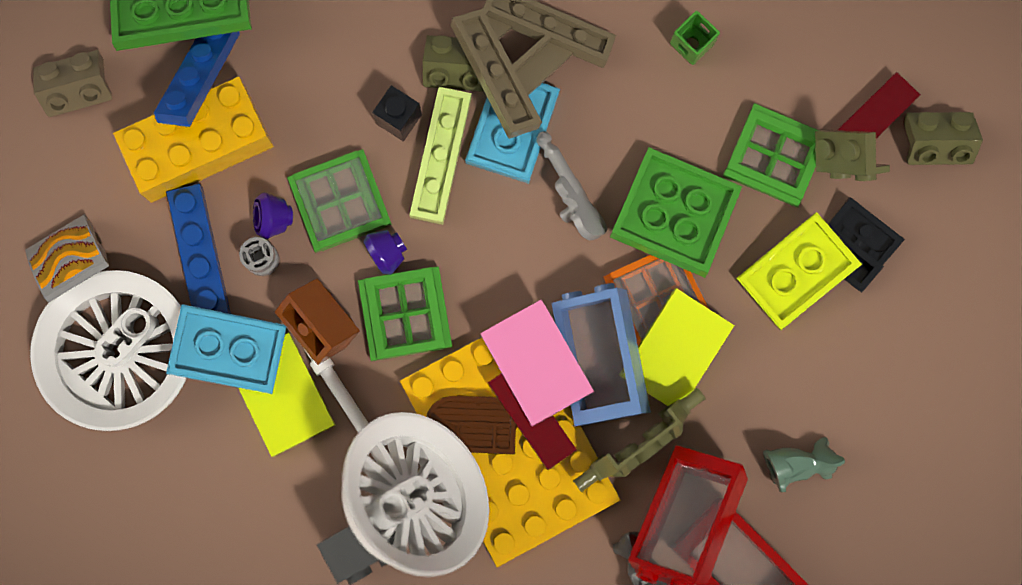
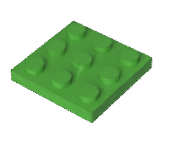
(676, 212)

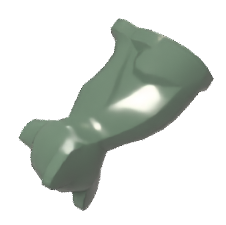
(794, 465)

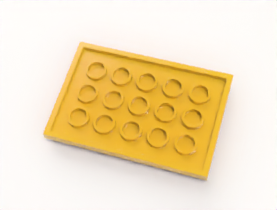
(524, 498)

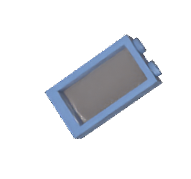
(606, 348)

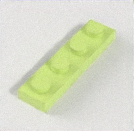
(440, 155)

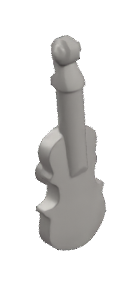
(580, 209)

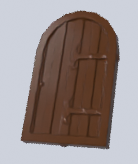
(477, 422)

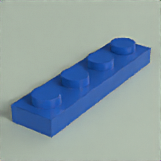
(194, 79)
(198, 248)

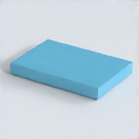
(512, 156)
(226, 349)

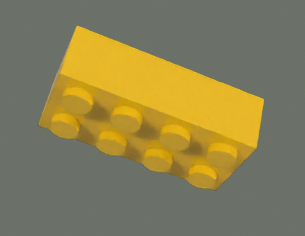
(177, 156)

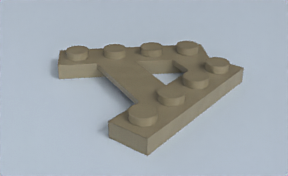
(511, 84)

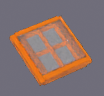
(649, 286)

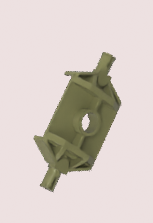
(656, 438)

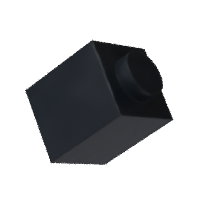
(397, 113)

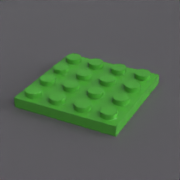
(166, 21)

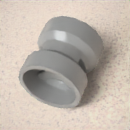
(264, 261)

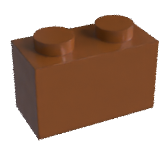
(317, 321)

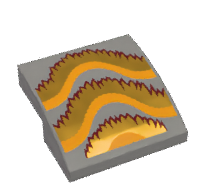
(66, 258)

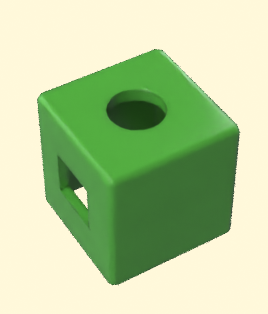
(692, 29)

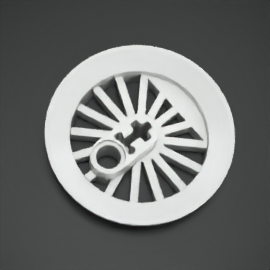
(66, 386)
(392, 477)

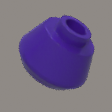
(271, 215)
(385, 250)

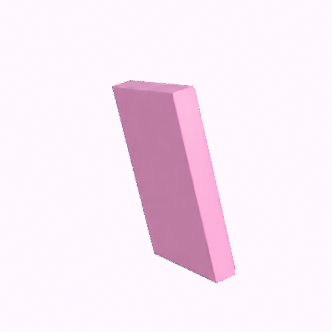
(537, 363)

